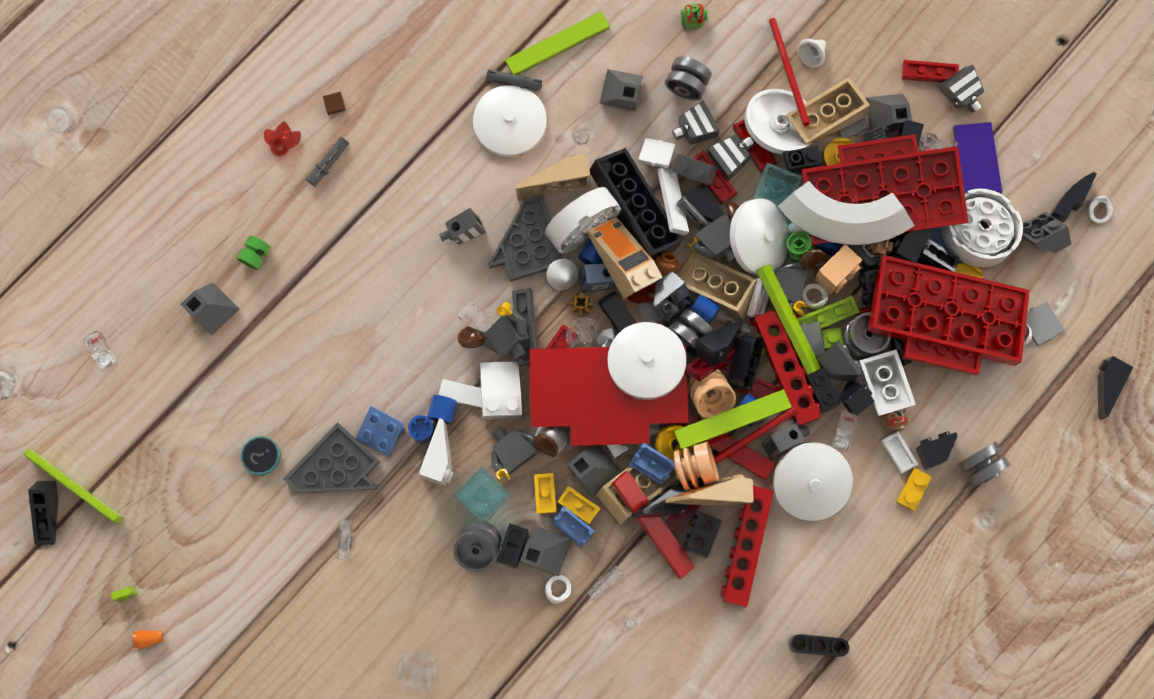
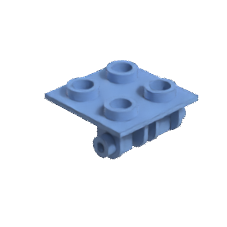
(380, 431)

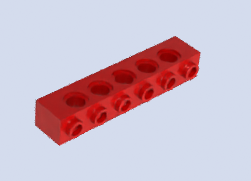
(763, 324)
(741, 597)

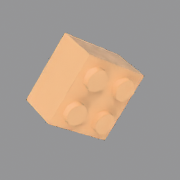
(838, 269)

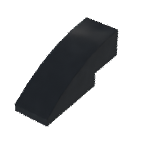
(1073, 198)

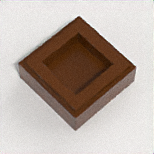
(334, 103)

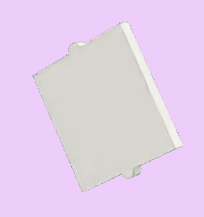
(656, 153)

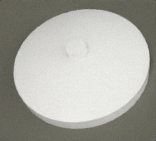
(509, 121)
(768, 123)
(759, 235)
(646, 360)
(813, 481)

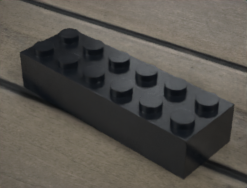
(639, 206)

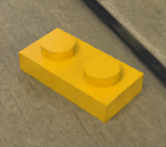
(913, 489)
(545, 493)
(578, 505)

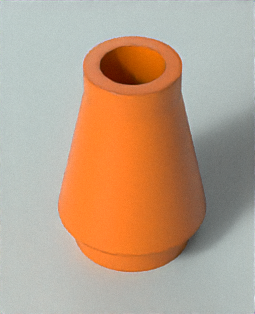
(146, 638)

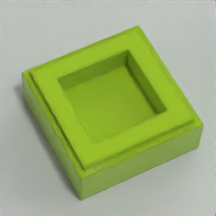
(123, 594)

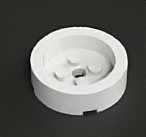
(570, 226)
(987, 246)

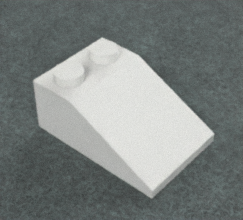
(887, 382)
(500, 390)
(437, 461)

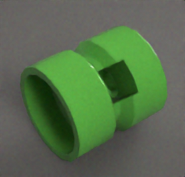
(798, 245)
(253, 253)

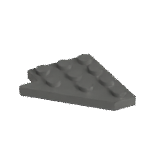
(525, 245)
(334, 465)

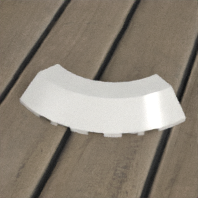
(843, 221)

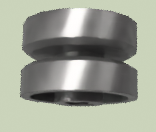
(688, 78)
(690, 330)
(860, 341)
(984, 464)
(477, 546)

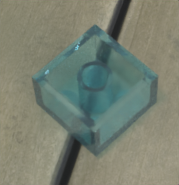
(776, 184)
(482, 495)

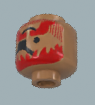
(895, 420)

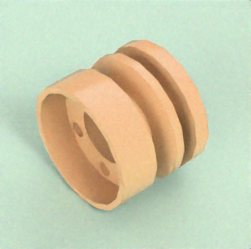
(711, 395)
(696, 466)

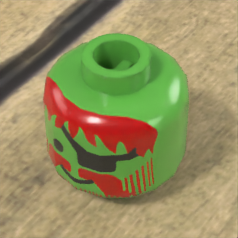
(693, 16)

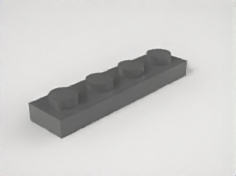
(524, 305)

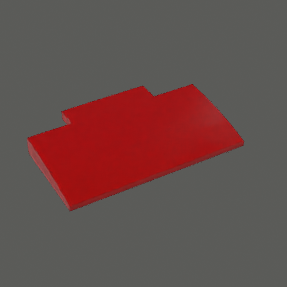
(923, 182)
(948, 316)
(578, 392)

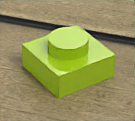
(831, 337)

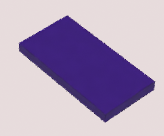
(978, 156)

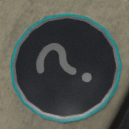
(260, 455)

